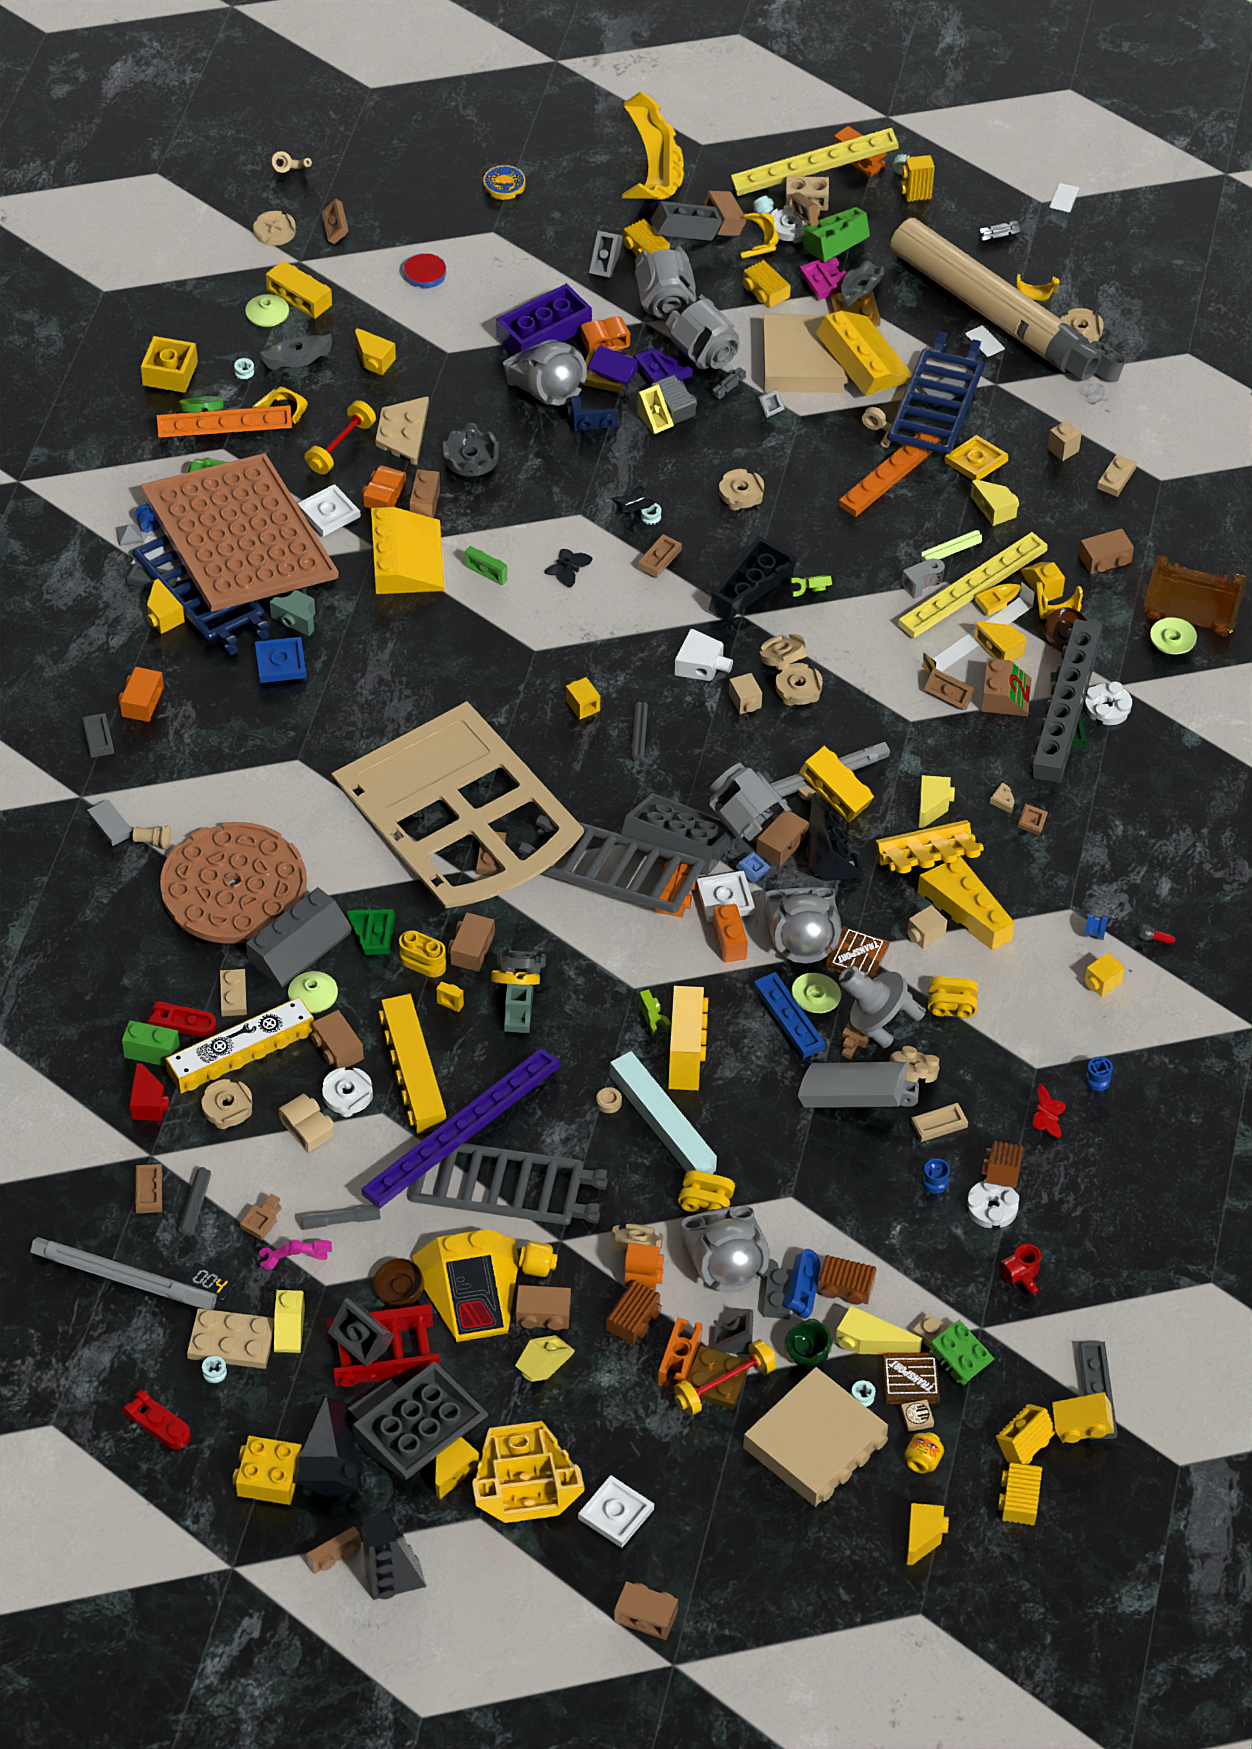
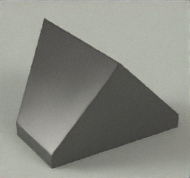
(734, 1336)

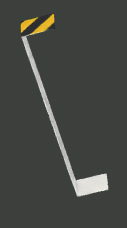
(968, 643)

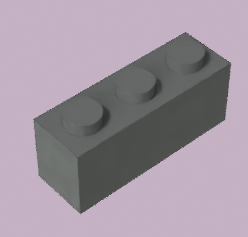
(686, 221)

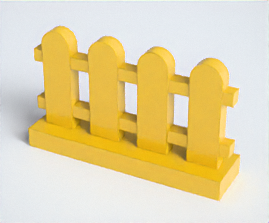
(928, 846)

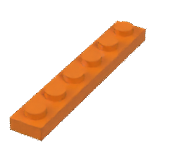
(224, 421)
(885, 476)

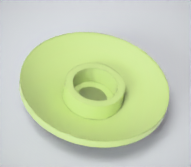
(267, 310)
(1173, 635)
(816, 993)
(316, 998)

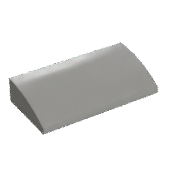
(853, 1084)

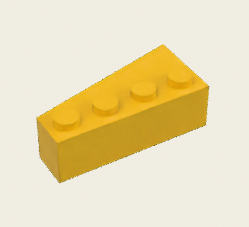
(968, 901)
(687, 1037)

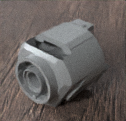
(665, 282)
(704, 334)
(744, 801)

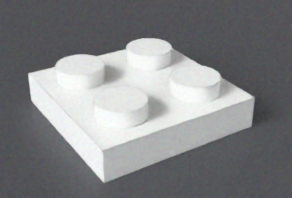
(329, 510)
(725, 890)
(616, 1511)

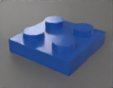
(280, 659)

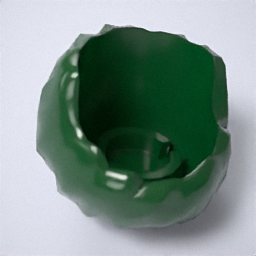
(808, 1343)

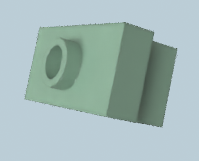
(294, 611)
(518, 1008)

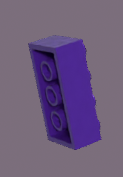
(548, 317)

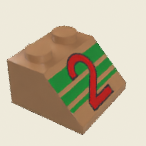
(1005, 688)

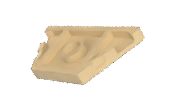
(403, 428)

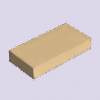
(939, 1122)

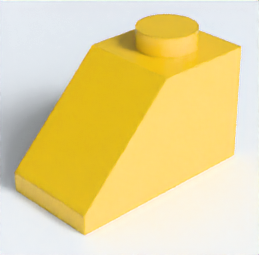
(374, 351)
(1050, 577)
(163, 608)
(1000, 640)
(454, 1465)
(925, 1530)

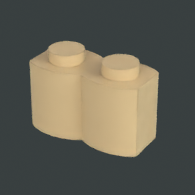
(306, 1122)

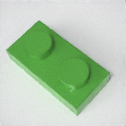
(486, 565)

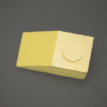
(994, 501)
(934, 798)
(288, 1321)
(543, 1357)

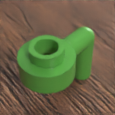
(199, 464)

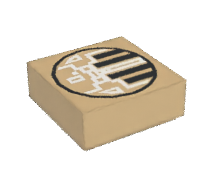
(917, 1415)

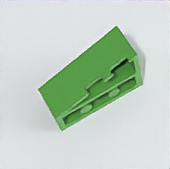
(835, 233)

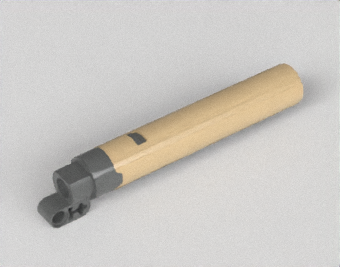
(1004, 304)

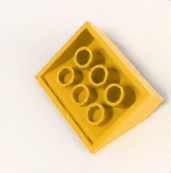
(863, 352)
(406, 551)

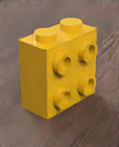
(267, 1470)

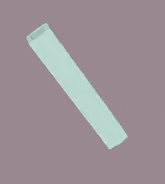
(662, 1114)

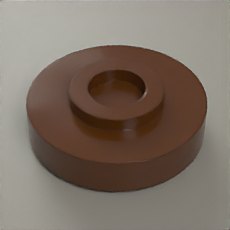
(1058, 625)
(399, 1283)

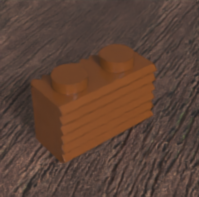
(1003, 1164)
(846, 1280)
(634, 1312)

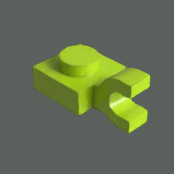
(817, 583)
(650, 1008)

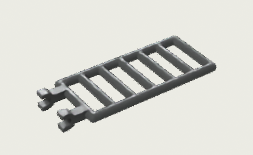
(548, 828)
(571, 1209)

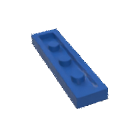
(789, 1015)

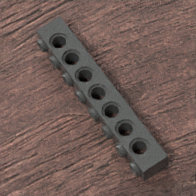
(1067, 701)

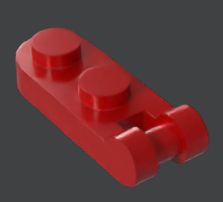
(183, 1019)
(157, 1421)

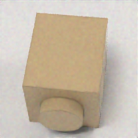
(1064, 440)
(745, 693)
(927, 927)

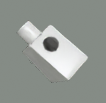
(701, 657)

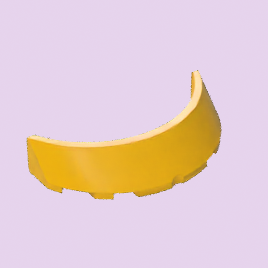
(663, 154)

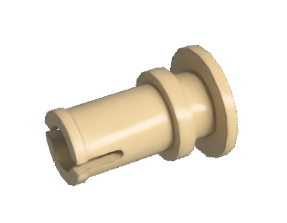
(156, 836)

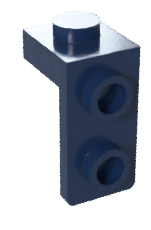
(590, 419)

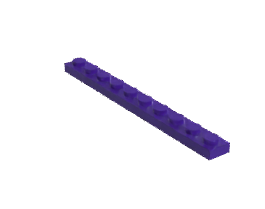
(460, 1128)

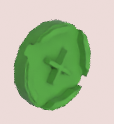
(196, 404)

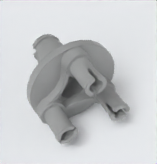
(878, 1002)

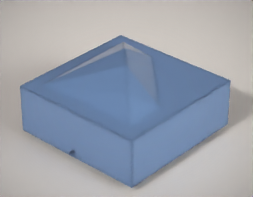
(753, 867)

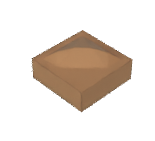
(1032, 819)

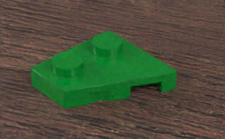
(373, 929)

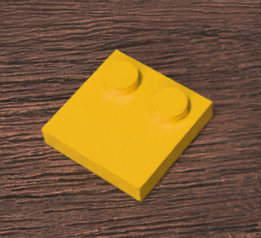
(976, 458)

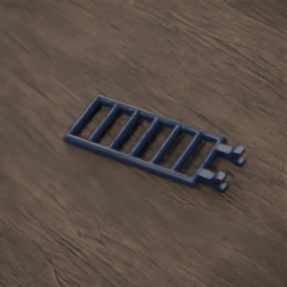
(962, 407)
(221, 631)

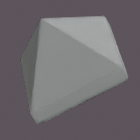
(771, 403)
(129, 534)

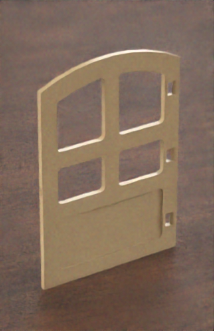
(432, 767)

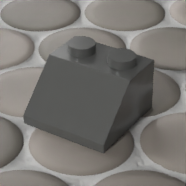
(360, 1332)

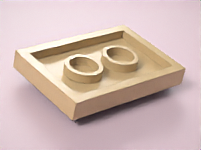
(233, 1337)

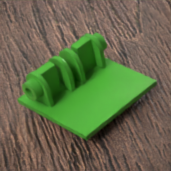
(961, 1351)

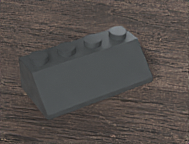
(298, 937)

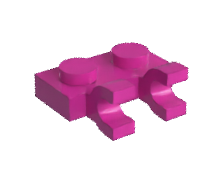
(819, 277)

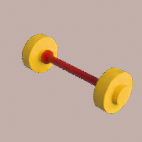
(320, 459)
(760, 1357)

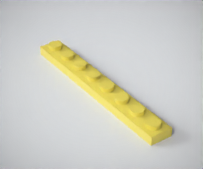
(815, 161)
(970, 585)

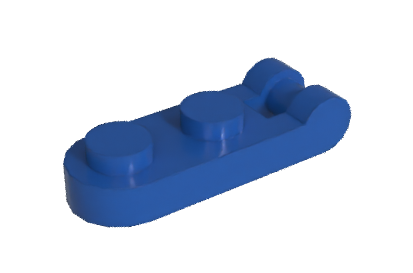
(803, 1283)

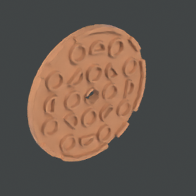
(199, 872)

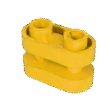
(422, 953)
(953, 997)
(705, 1192)

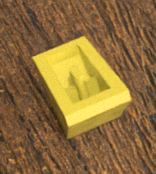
(653, 409)

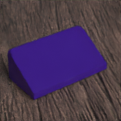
(613, 365)

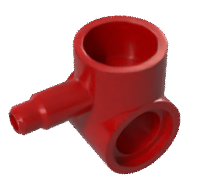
(1015, 1269)

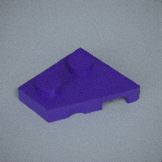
(658, 366)

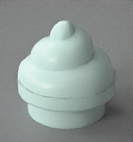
(763, 205)

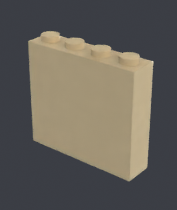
(797, 357)
(816, 1437)

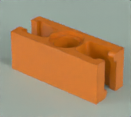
(868, 165)
(680, 1345)

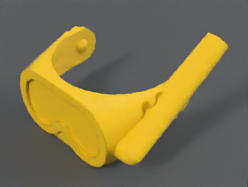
(771, 237)
(1038, 292)
(284, 394)
(1045, 609)

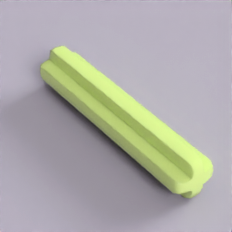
(952, 546)

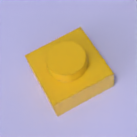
(450, 996)

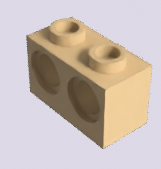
(813, 188)

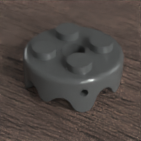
(471, 441)

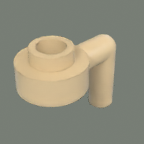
(286, 162)
(875, 419)

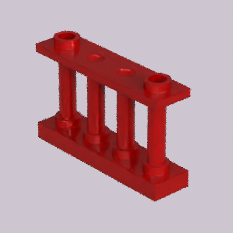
(395, 1321)

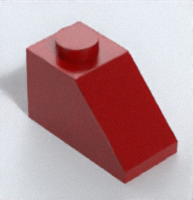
(147, 1096)

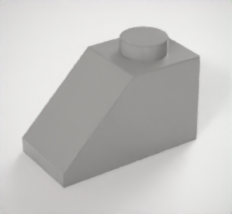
(605, 253)

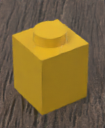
(582, 698)
(1104, 974)

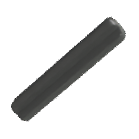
(639, 731)
(195, 1201)

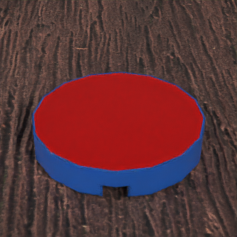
(425, 270)

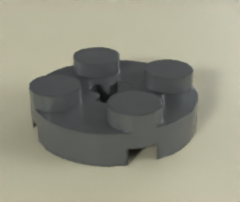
(521, 959)

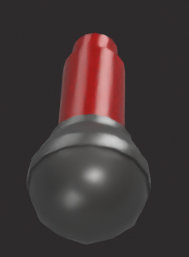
(1147, 933)

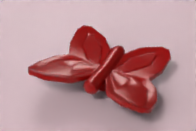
(1049, 1109)

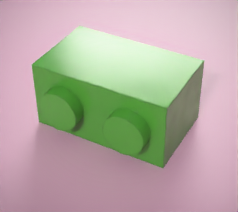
(149, 1043)

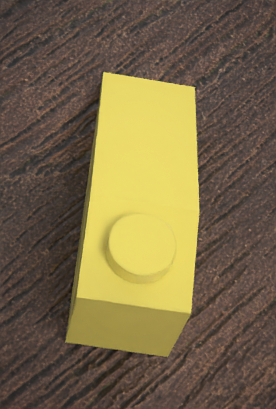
(872, 1335)

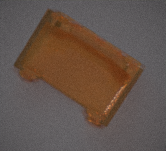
(1194, 596)

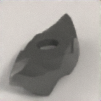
(865, 274)
(283, 356)

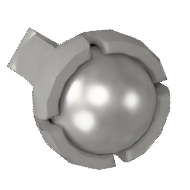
(548, 371)
(803, 922)
(726, 1247)

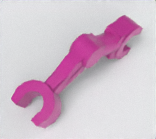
(317, 1250)

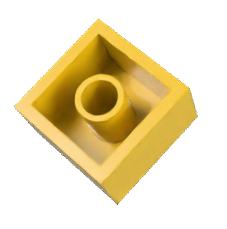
(169, 364)

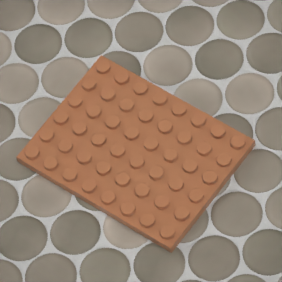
(238, 532)

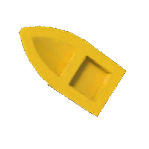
(996, 597)

